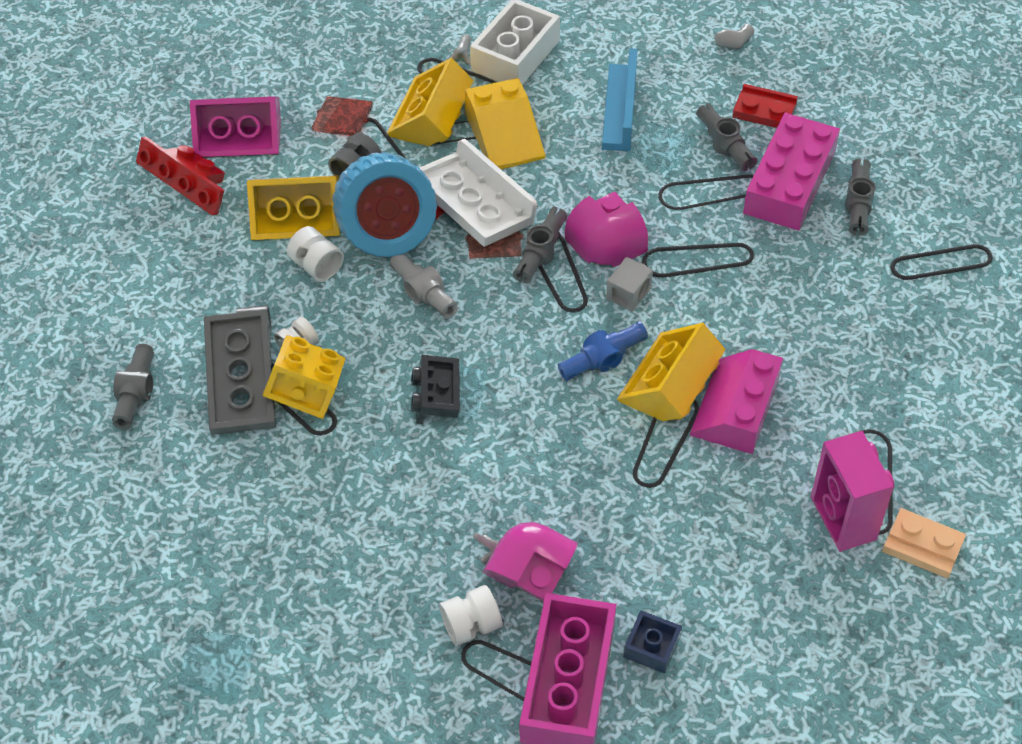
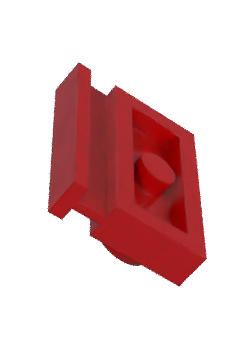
(763, 105)

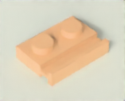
(924, 543)

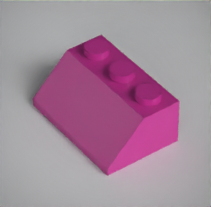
(236, 126)
(738, 400)

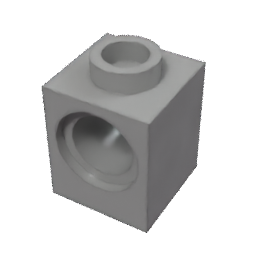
(629, 284)

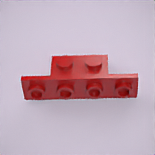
(184, 172)

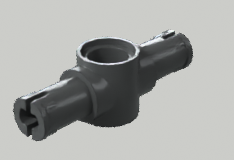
(726, 136)
(860, 196)
(540, 245)
(133, 386)

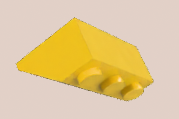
(431, 105)
(288, 204)
(673, 372)

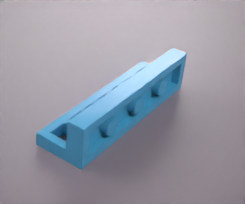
(620, 105)

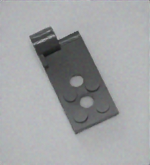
(232, 342)

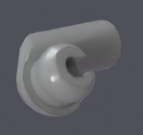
(734, 39)

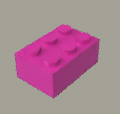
(851, 490)

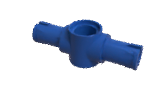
(602, 351)

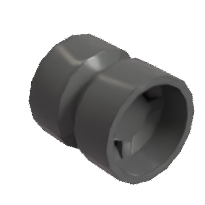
(356, 147)

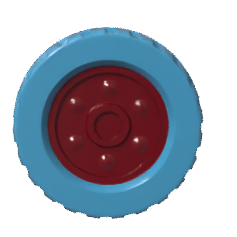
(384, 204)

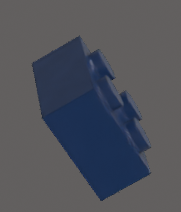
(652, 641)

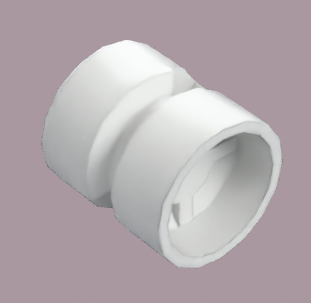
(315, 254)
(470, 615)

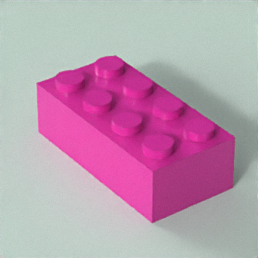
(791, 171)
(568, 671)

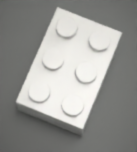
(515, 42)

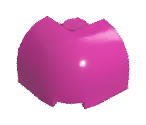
(606, 230)
(530, 558)

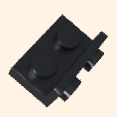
(436, 387)

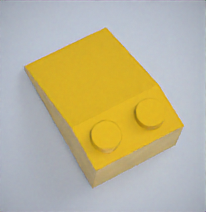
(504, 123)

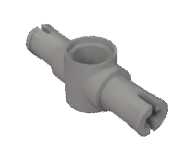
(424, 285)

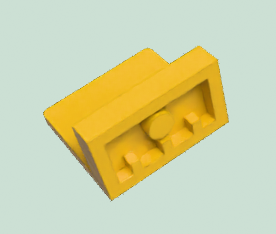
(304, 376)

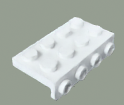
(480, 195)

